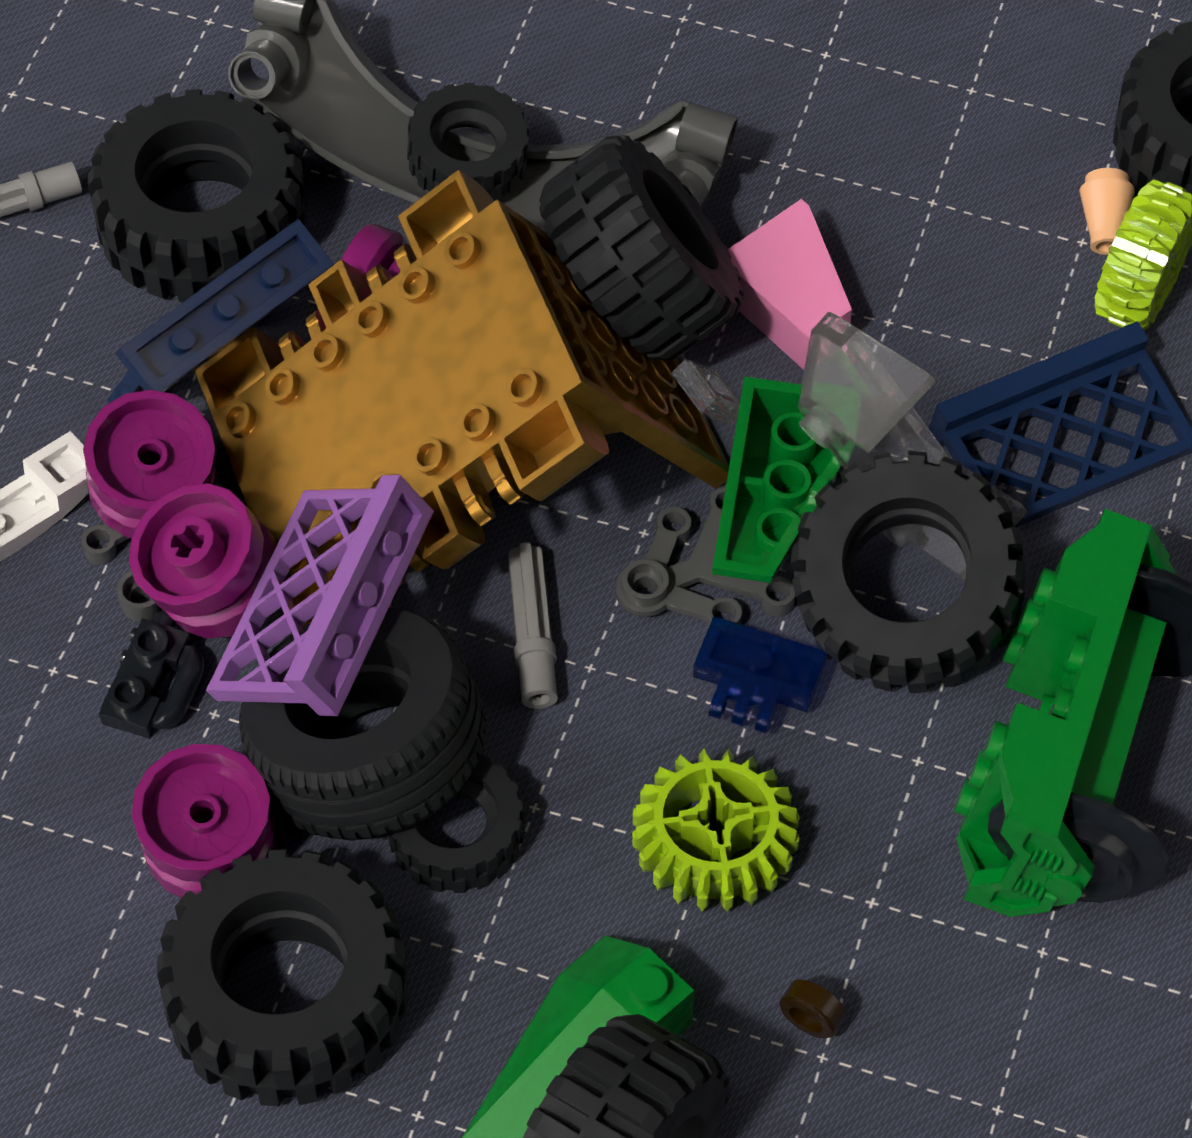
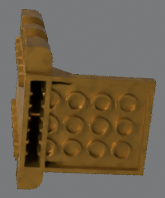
(453, 375)

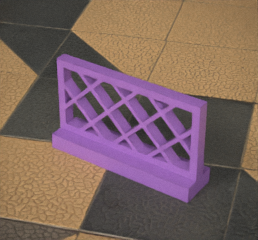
(344, 609)

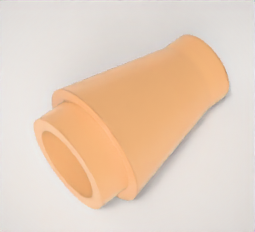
(1105, 201)

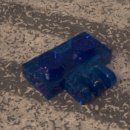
(757, 672)

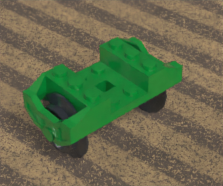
(1045, 786)

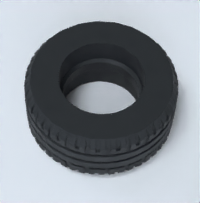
(391, 772)

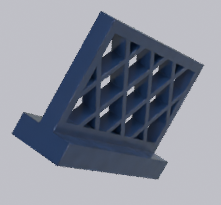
(221, 311)
(1053, 382)

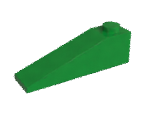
(769, 482)
(599, 985)

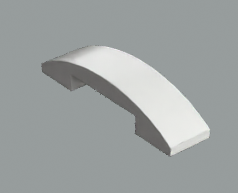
(43, 495)

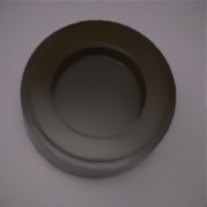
(812, 1009)

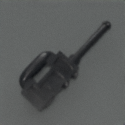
(153, 651)

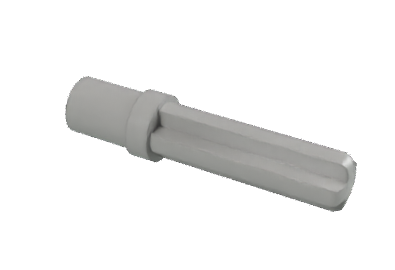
(39, 188)
(534, 645)

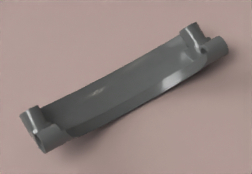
(360, 119)

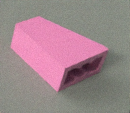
(788, 280)

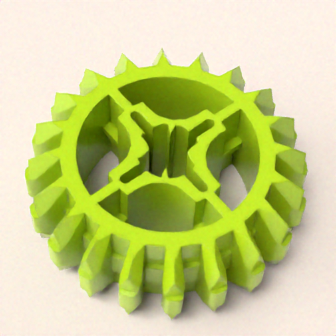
(1146, 255)
(742, 805)

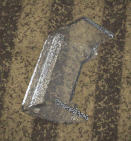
(861, 405)

